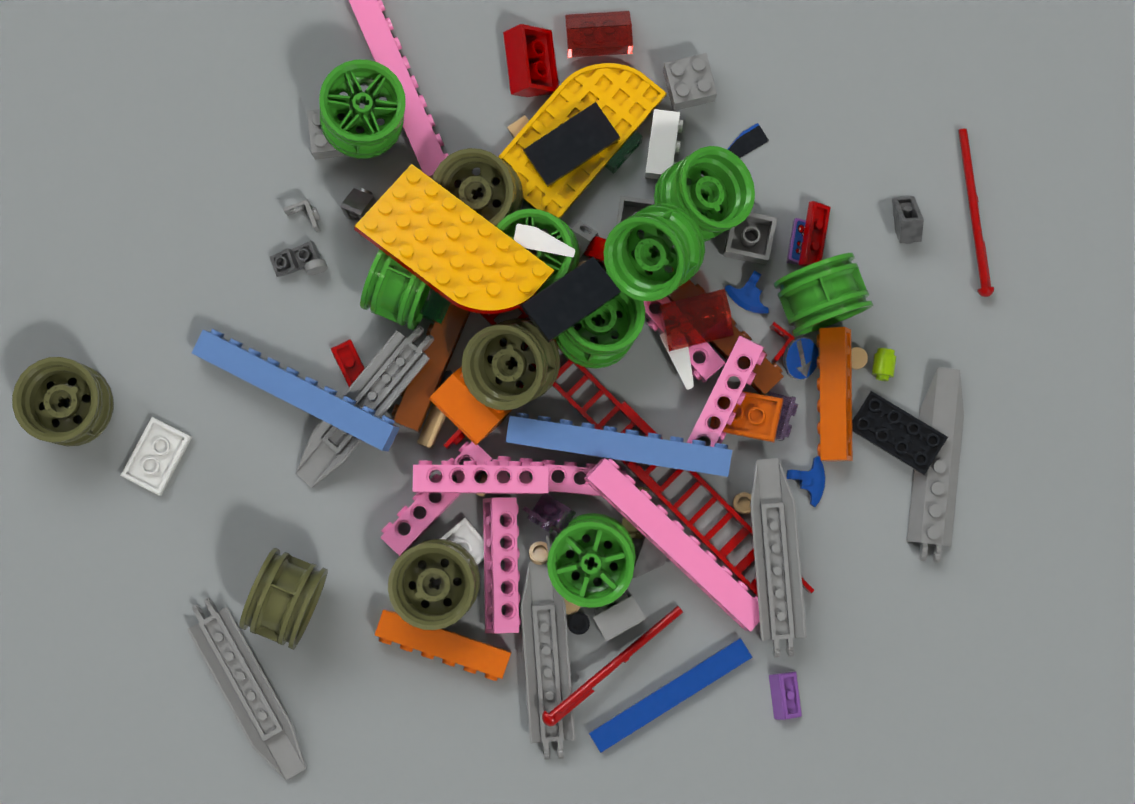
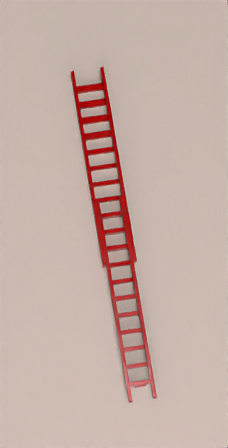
(644, 476)

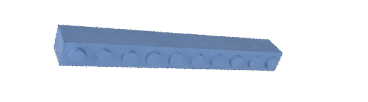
(296, 390)
(619, 446)

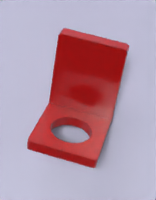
(784, 334)
(455, 439)

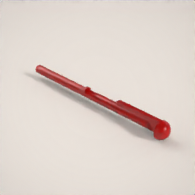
(986, 289)
(586, 690)

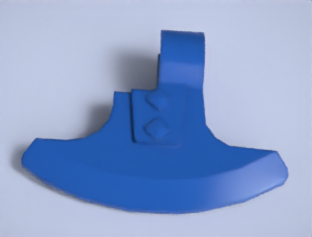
(749, 295)
(811, 480)

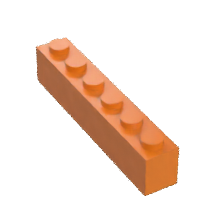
(835, 394)
(444, 644)

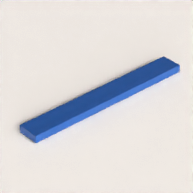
(670, 695)

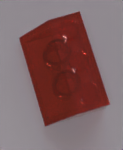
(599, 34)
(696, 320)

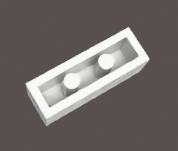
(663, 142)

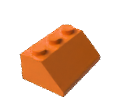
(465, 410)

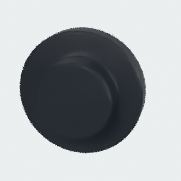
(578, 623)

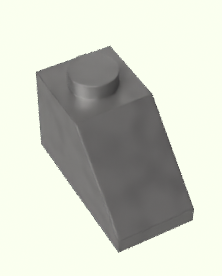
(357, 203)
(907, 219)
(648, 559)

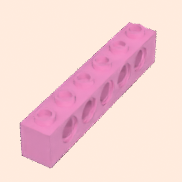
(743, 347)
(712, 360)
(423, 483)
(566, 486)
(391, 533)
(493, 574)

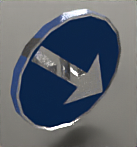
(801, 358)

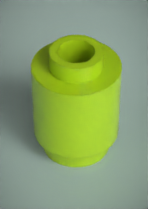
(884, 364)

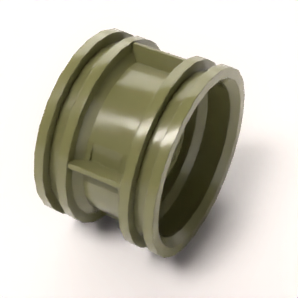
(460, 167)
(481, 375)
(32, 390)
(283, 598)
(408, 601)

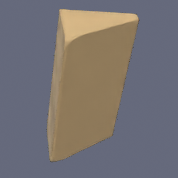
(431, 428)

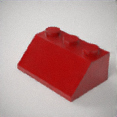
(530, 61)

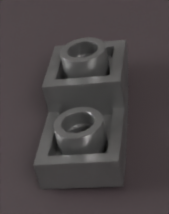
(294, 259)

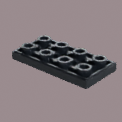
(571, 144)
(570, 299)
(898, 433)

